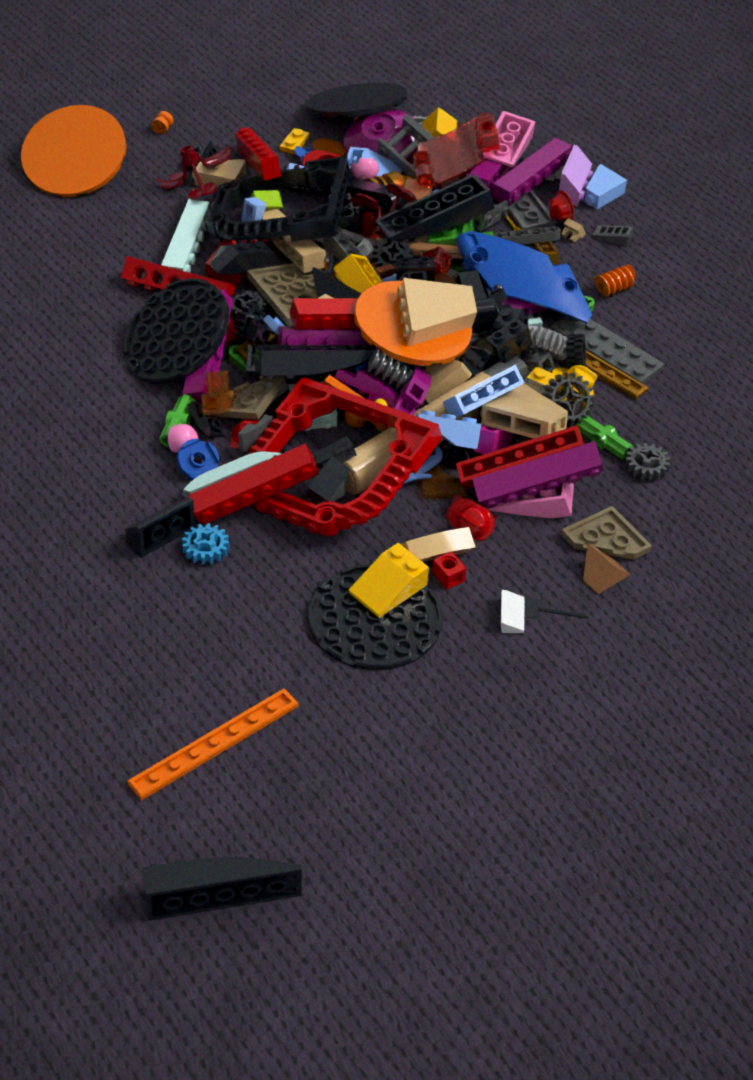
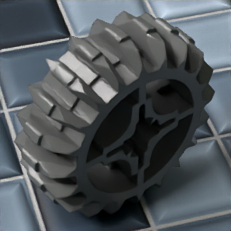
(567, 391)

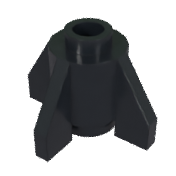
(476, 359)

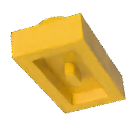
(296, 138)

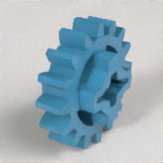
(205, 544)

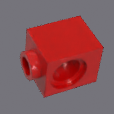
(449, 570)

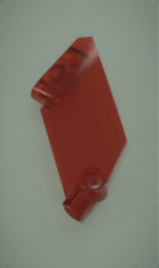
(455, 151)

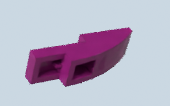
(367, 385)
(413, 391)

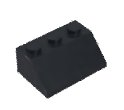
(161, 527)

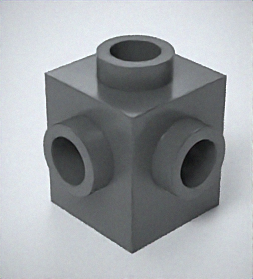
(540, 359)

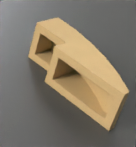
(437, 544)

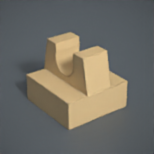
(573, 228)

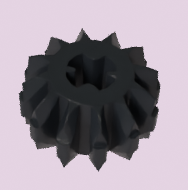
(455, 454)

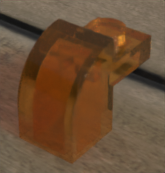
(219, 396)

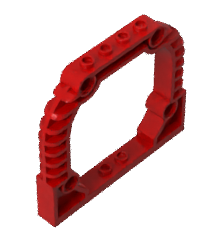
(408, 453)

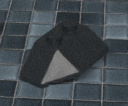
(243, 257)
(330, 285)

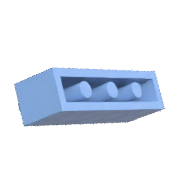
(483, 392)

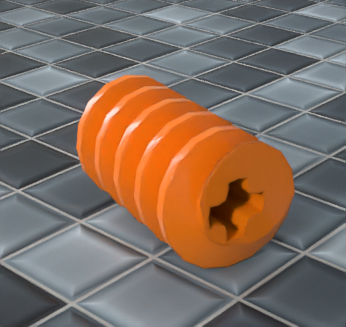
(615, 280)

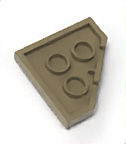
(253, 399)
(608, 533)

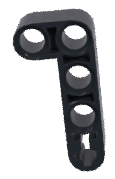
(485, 308)

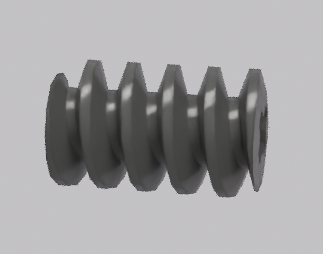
(388, 370)

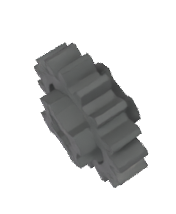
(647, 461)

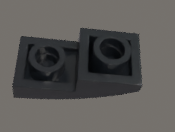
(208, 424)

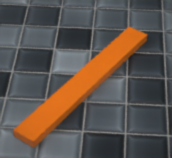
(212, 744)

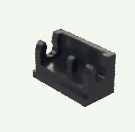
(327, 481)

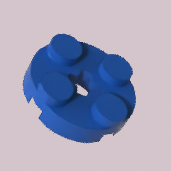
(201, 449)

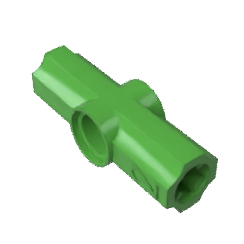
(179, 415)
(604, 436)

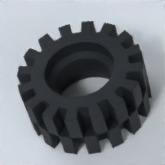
(576, 350)

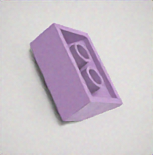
(576, 175)

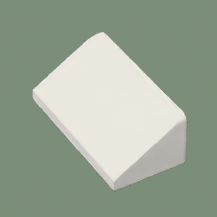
(512, 612)

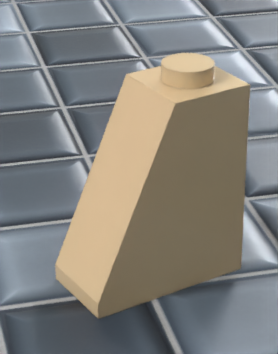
(221, 173)
(445, 378)

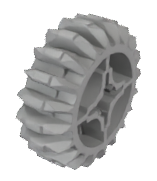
(549, 341)

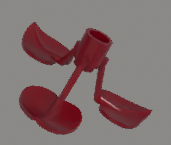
(190, 159)
(393, 188)

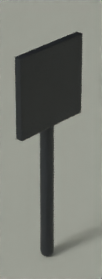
(533, 608)

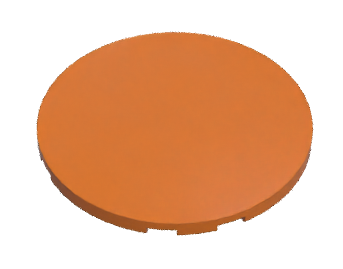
(73, 150)
(380, 323)

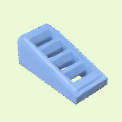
(253, 209)

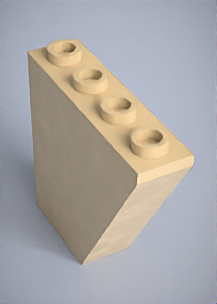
(434, 309)
(524, 413)

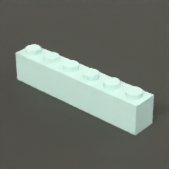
(187, 236)

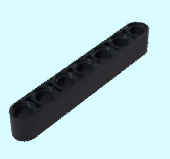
(373, 190)

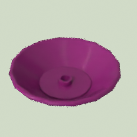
(368, 129)

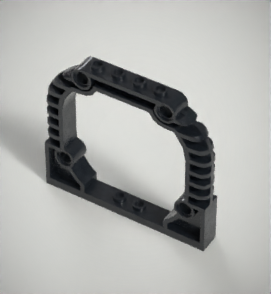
(301, 225)

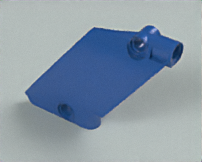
(523, 273)

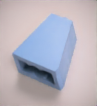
(604, 187)

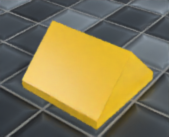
(439, 123)

